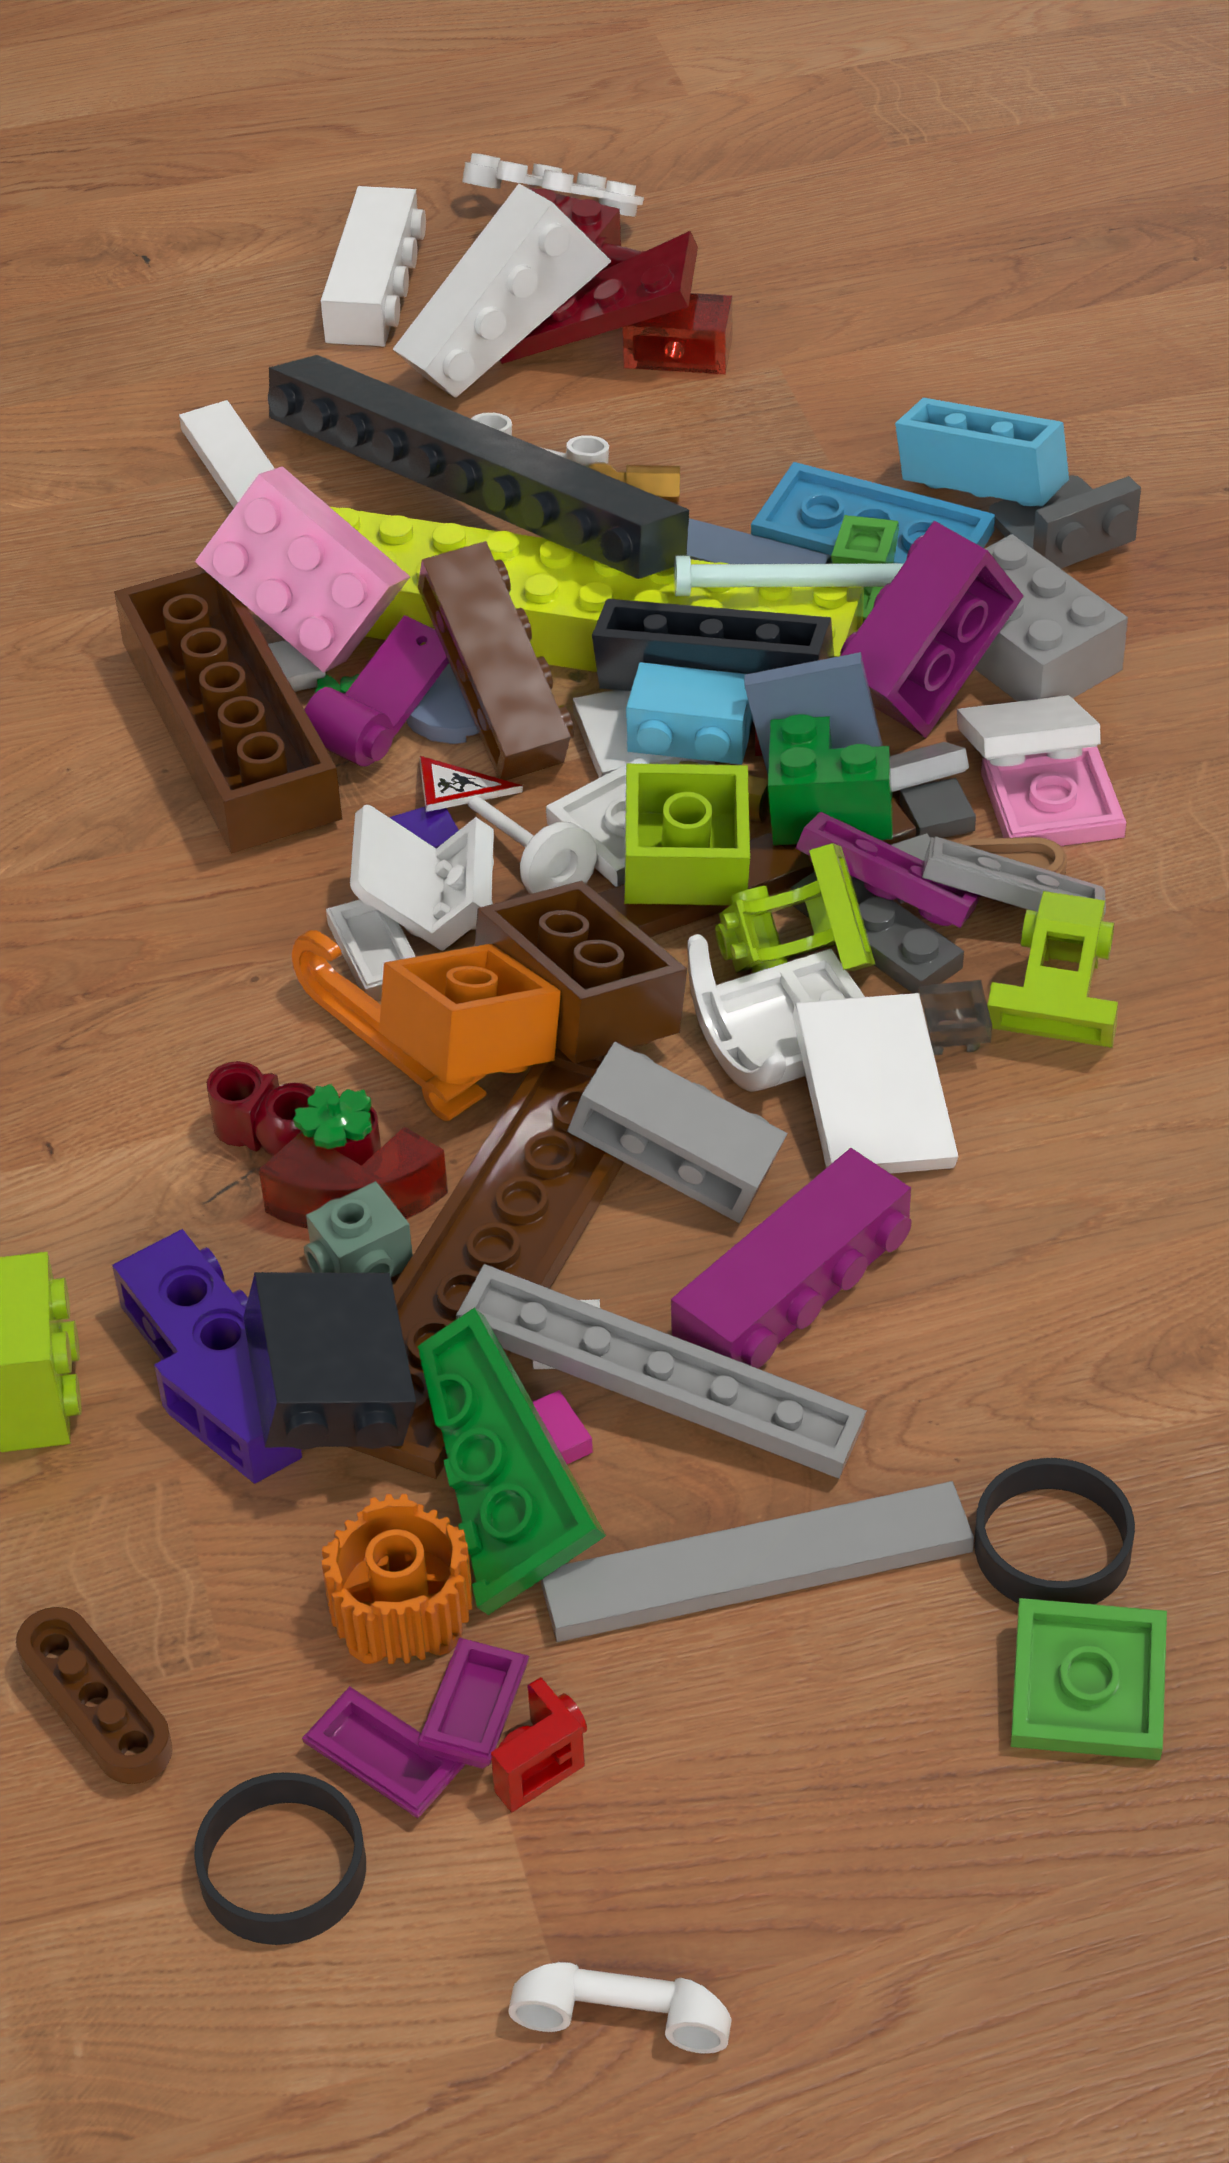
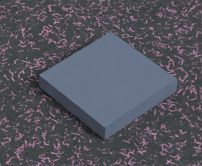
(817, 689)

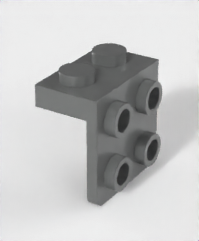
(1074, 520)

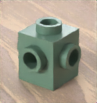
(358, 1235)

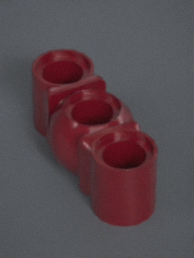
(259, 1113)

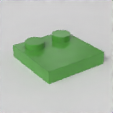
(1089, 1679)

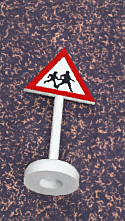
(551, 857)

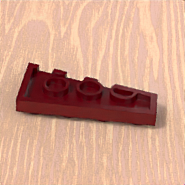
(619, 296)

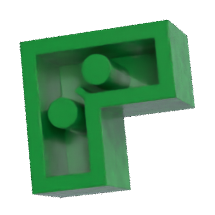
(814, 778)

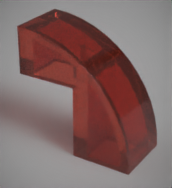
(309, 1176)

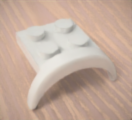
(752, 1017)

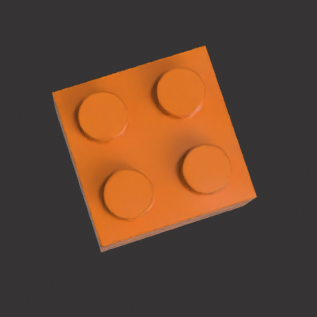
(469, 1012)

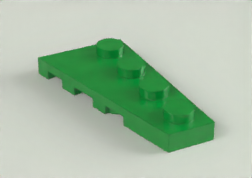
(508, 1475)

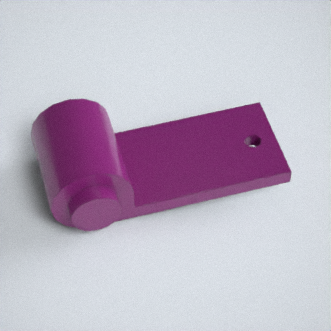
(382, 697)

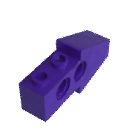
(200, 1336)

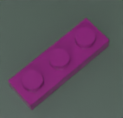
(889, 871)

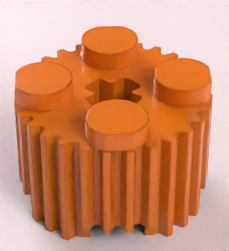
(398, 1582)

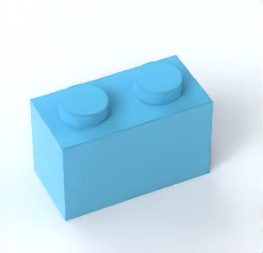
(688, 713)

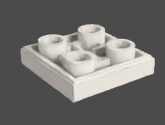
(1029, 727)

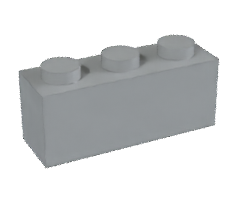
(676, 1131)

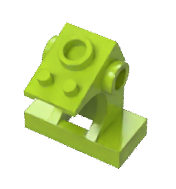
(751, 936)
(1053, 999)

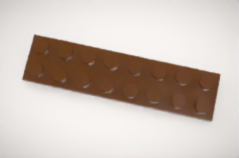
(511, 1210)

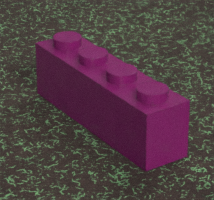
(794, 1261)

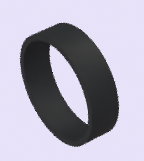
(1065, 1476)
(259, 1793)

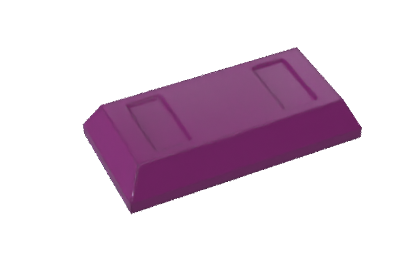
(473, 1703)
(381, 1752)

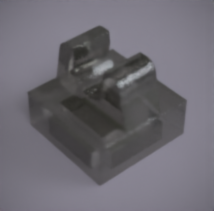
(956, 1015)

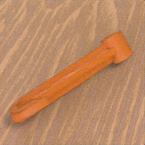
(362, 1016)

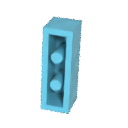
(982, 451)

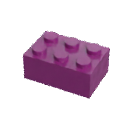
(932, 626)

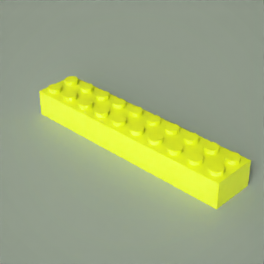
(568, 590)

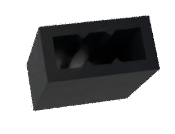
(328, 1360)

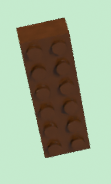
(228, 709)

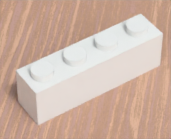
(372, 266)

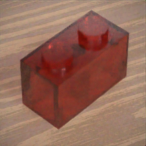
(683, 340)

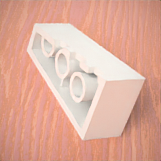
(500, 291)

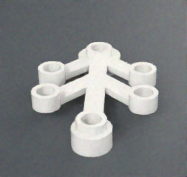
(490, 171)

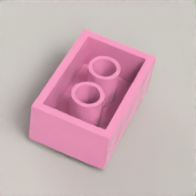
(302, 568)

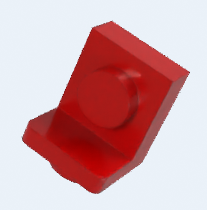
(540, 1754)

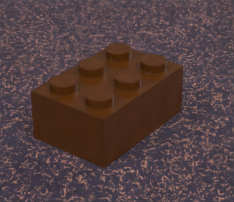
(608, 970)

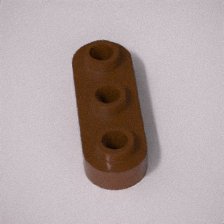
(91, 1672)

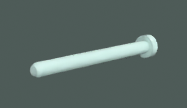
(779, 575)

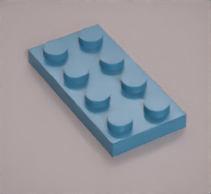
(813, 501)

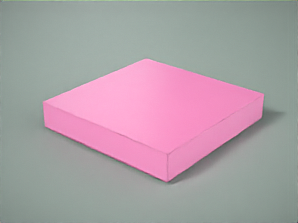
(1055, 799)

